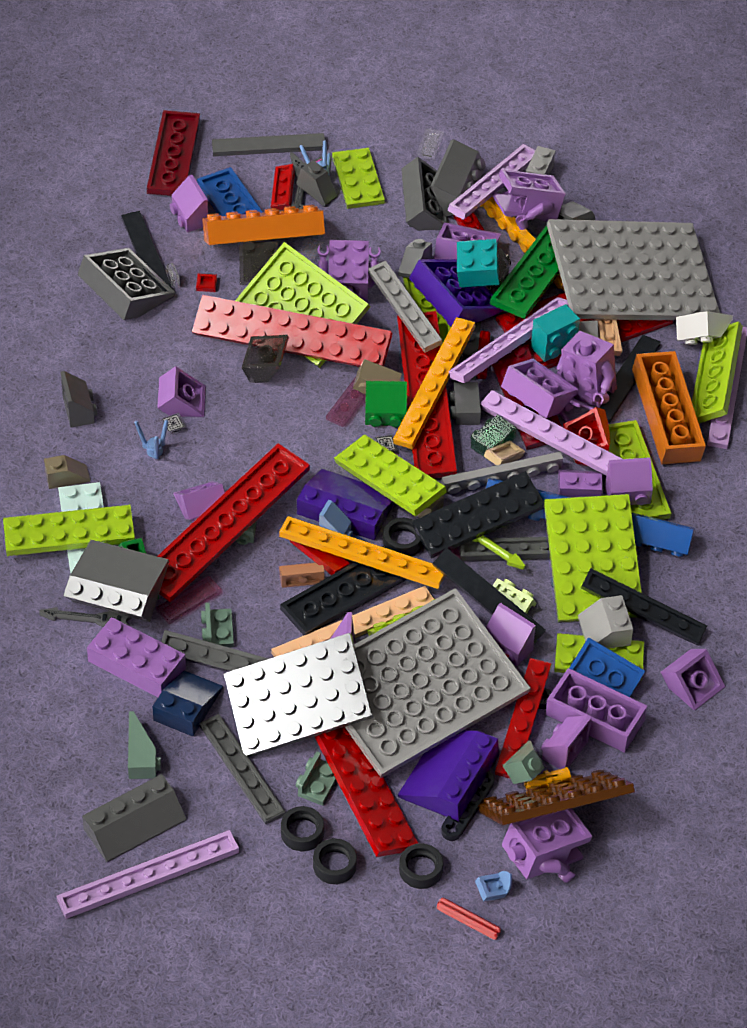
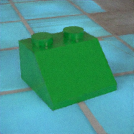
(385, 403)

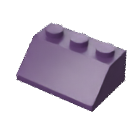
(450, 234)
(538, 387)

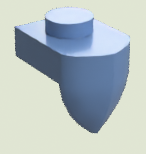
(494, 885)

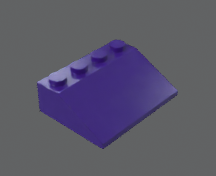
(440, 286)
(357, 500)
(451, 773)

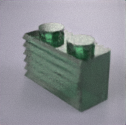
(493, 433)

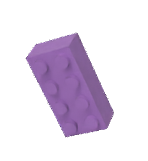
(135, 657)
(613, 714)

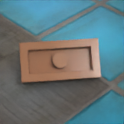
(301, 574)

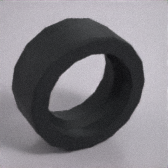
(398, 525)
(304, 843)
(334, 876)
(421, 881)

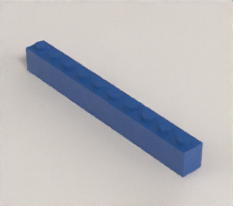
(647, 530)

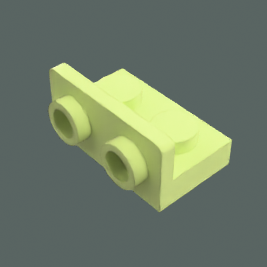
(522, 599)

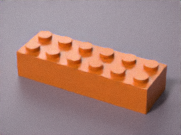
(263, 226)
(668, 407)

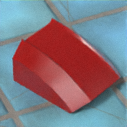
(592, 427)

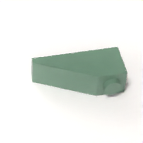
(141, 752)

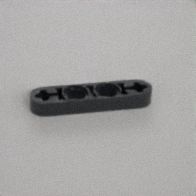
(471, 809)

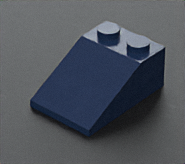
(185, 702)

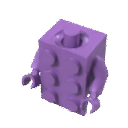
(529, 196)
(350, 264)
(590, 367)
(546, 844)

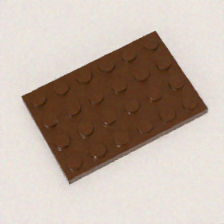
(555, 798)

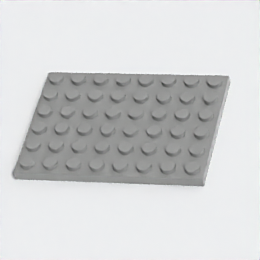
(631, 269)
(430, 681)

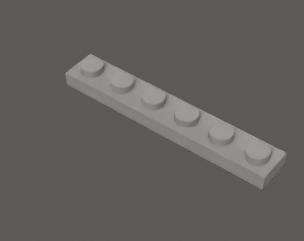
(405, 306)
(479, 477)

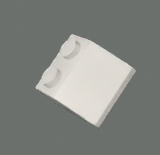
(701, 327)

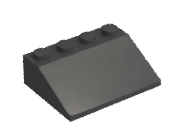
(123, 283)
(117, 580)

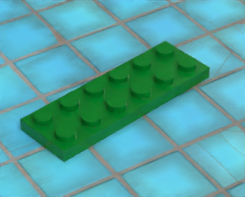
(528, 279)

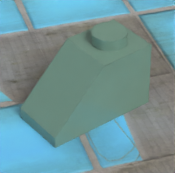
(524, 764)

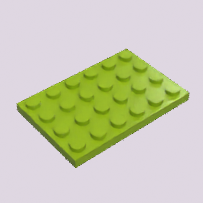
(301, 287)
(588, 535)

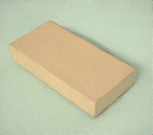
(504, 453)

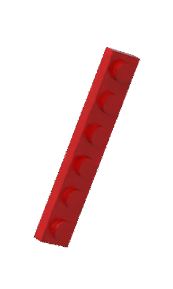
(524, 713)

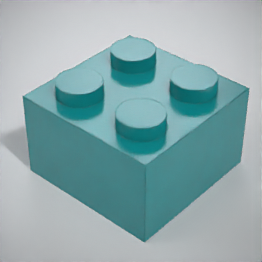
(477, 263)
(553, 332)

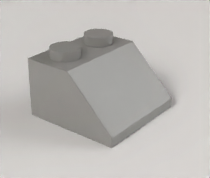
(607, 622)

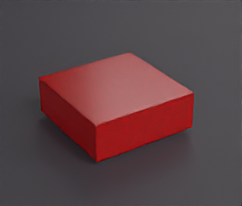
(206, 282)

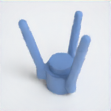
(326, 158)
(154, 445)

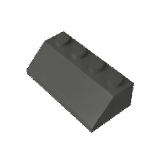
(456, 174)
(420, 202)
(133, 818)

